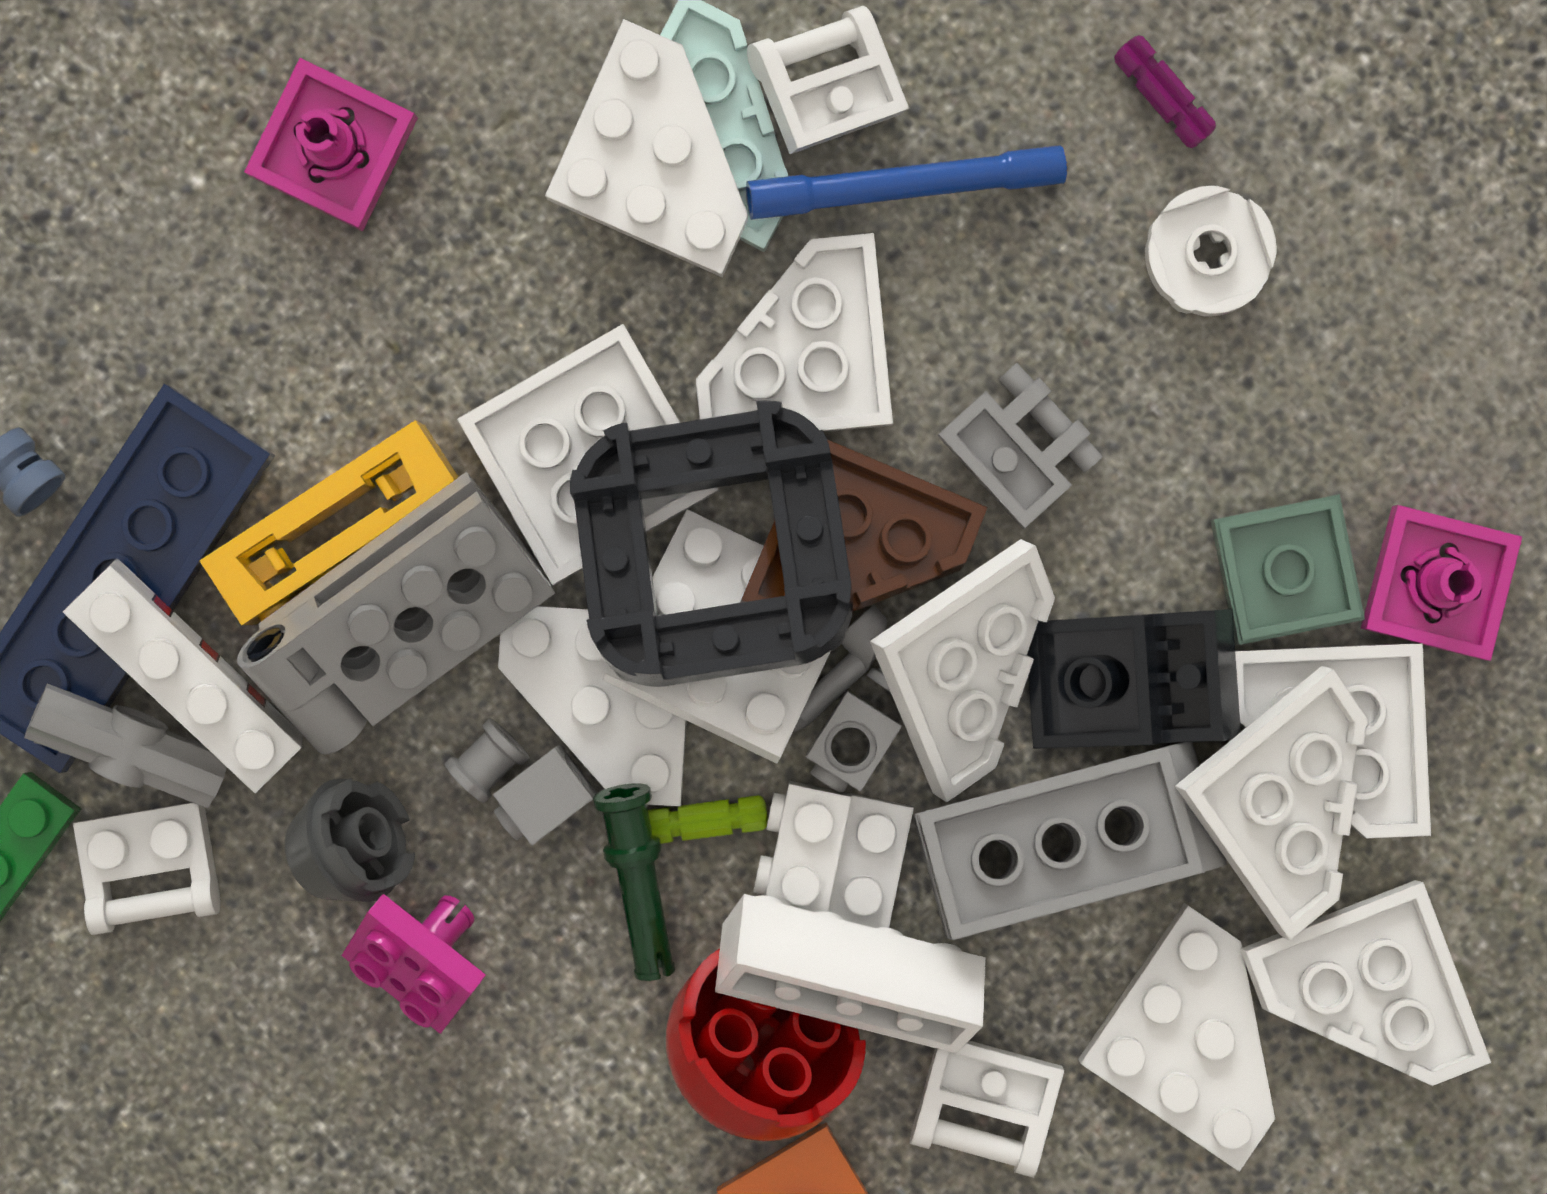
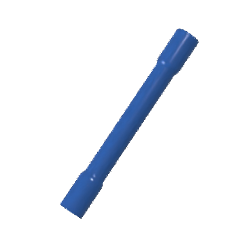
(1009, 170)

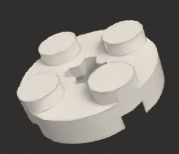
(1227, 219)

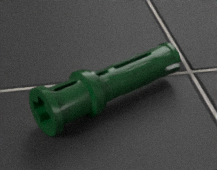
(633, 853)

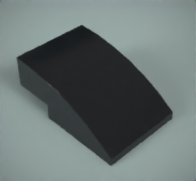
(1134, 680)

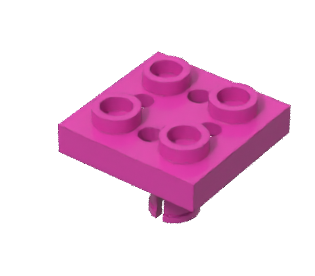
(309, 134)
(1465, 588)
(416, 959)

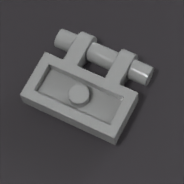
(1007, 459)

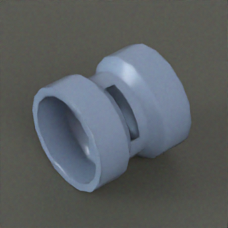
(24, 475)

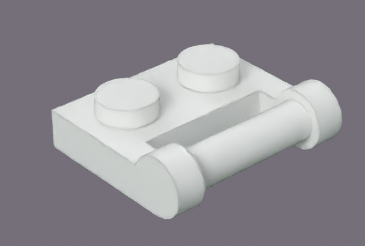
(833, 99)
(142, 846)
(996, 1086)

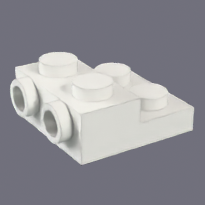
(835, 853)

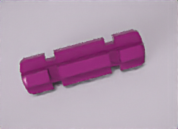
(1165, 91)

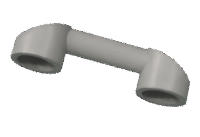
(849, 669)

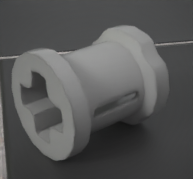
(486, 760)

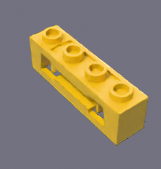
(247, 583)

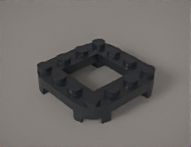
(695, 457)

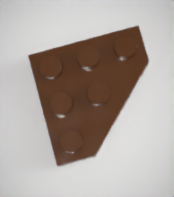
(894, 531)

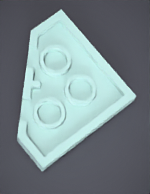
(733, 100)

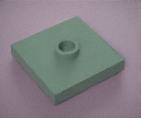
(1287, 569)

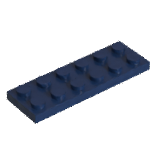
(157, 514)

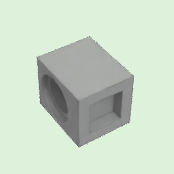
(851, 713)
(543, 796)

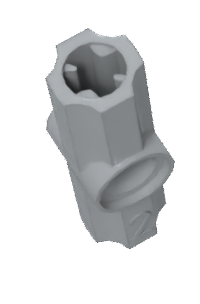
(126, 746)

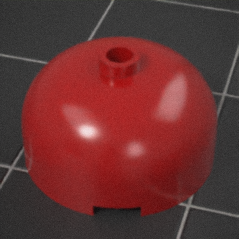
(757, 1065)

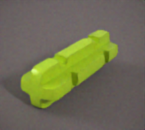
(709, 819)

